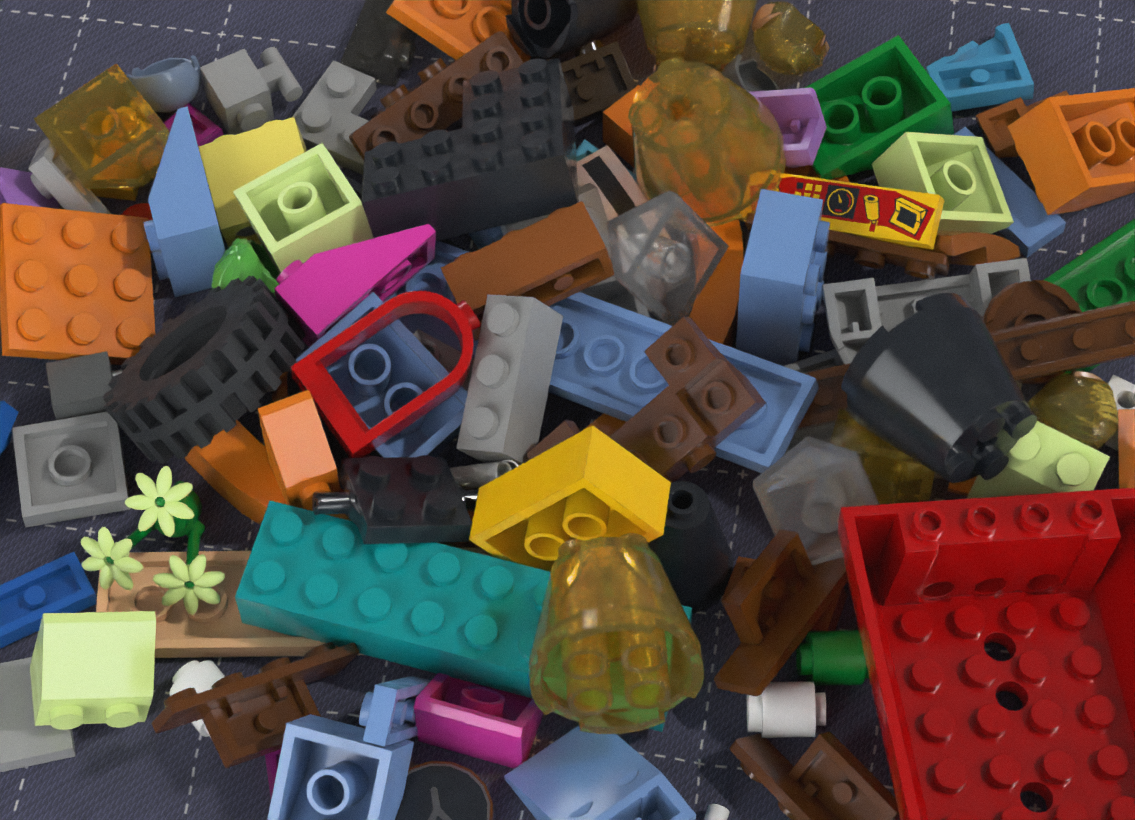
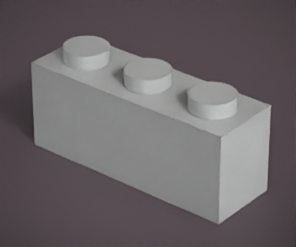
(509, 379)

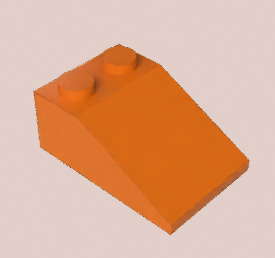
(1079, 148)

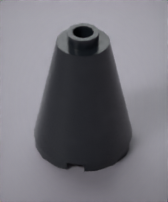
(559, 26)
(693, 548)

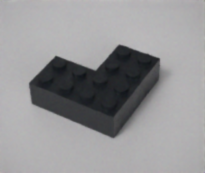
(499, 169)

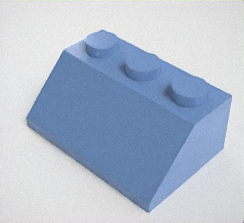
(389, 374)

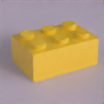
(569, 493)

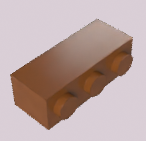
(538, 261)

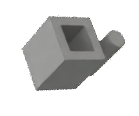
(243, 93)

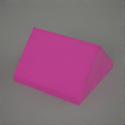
(477, 720)

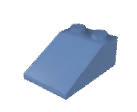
(184, 221)
(336, 775)

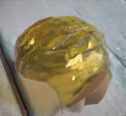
(788, 39)
(1078, 407)

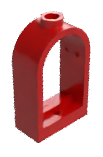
(333, 405)

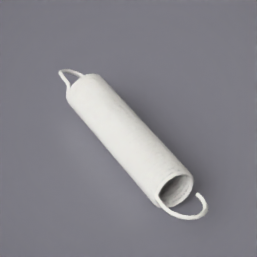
(480, 474)

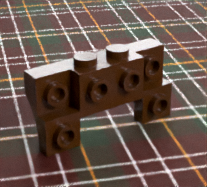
(691, 415)

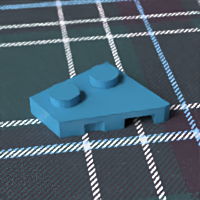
(984, 73)

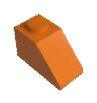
(298, 449)

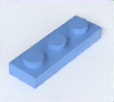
(390, 711)

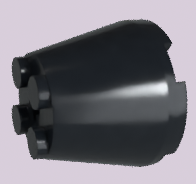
(940, 391)

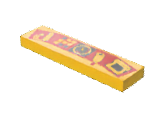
(871, 210)

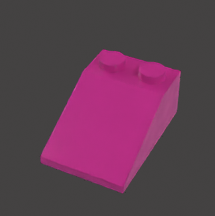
(339, 279)

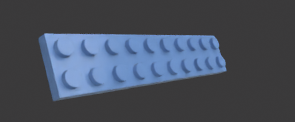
(606, 369)

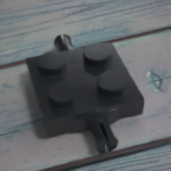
(400, 500)

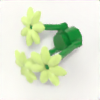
(174, 514)

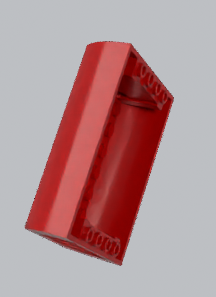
(1051, 587)

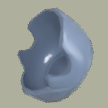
(168, 83)

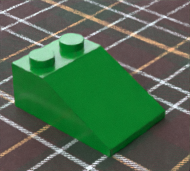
(873, 105)

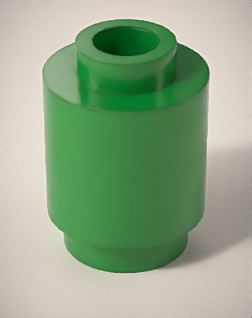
(832, 658)

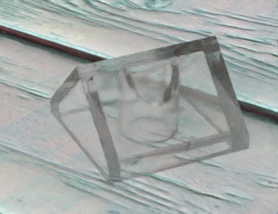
(664, 255)
(808, 490)

